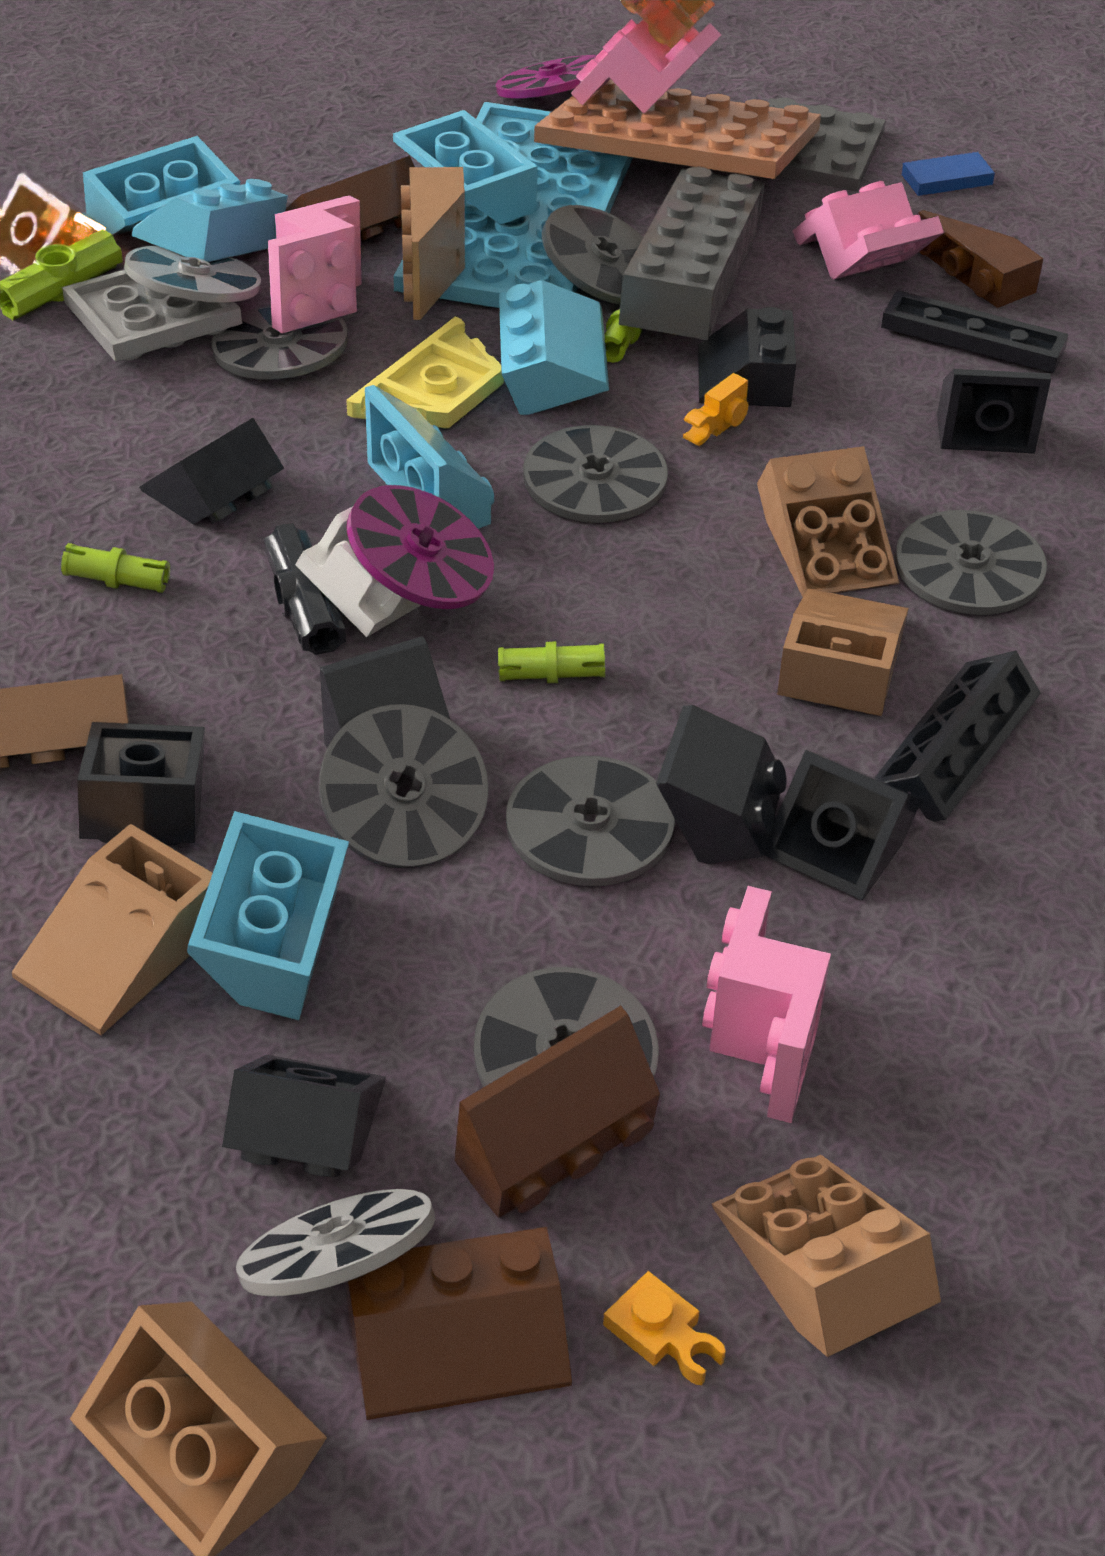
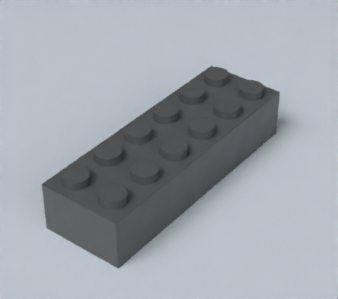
(692, 253)

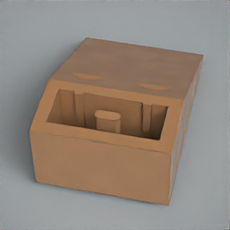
(432, 234)
(828, 520)
(841, 651)
(116, 929)
(832, 1252)

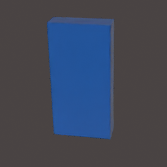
(947, 173)

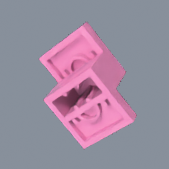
(641, 64)
(866, 229)
(315, 263)
(765, 1001)

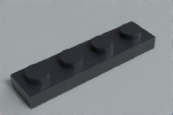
(975, 331)

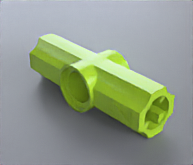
(56, 268)

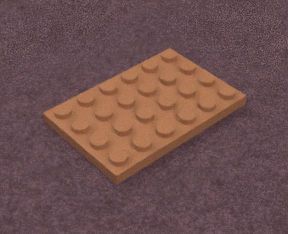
(684, 130)

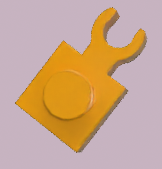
(722, 407)
(661, 1322)

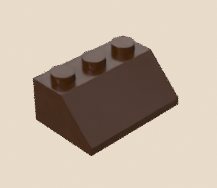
(378, 196)
(556, 1114)
(460, 1324)

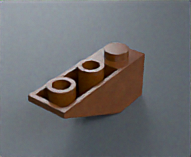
(985, 260)

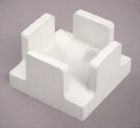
(348, 584)

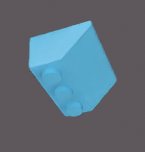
(495, 173)
(137, 186)
(216, 221)
(551, 346)
(414, 454)
(267, 912)

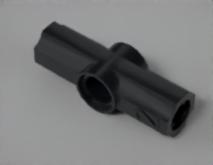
(311, 612)

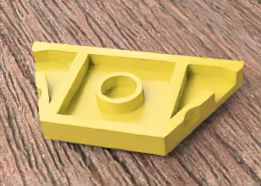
(438, 377)

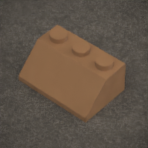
(57, 716)
(195, 1426)

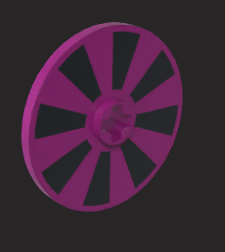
(543, 78)
(420, 547)

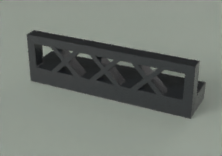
(961, 732)

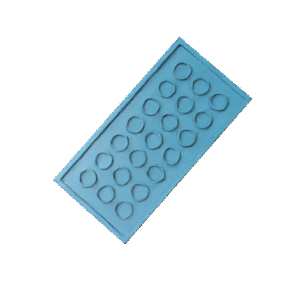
(514, 251)

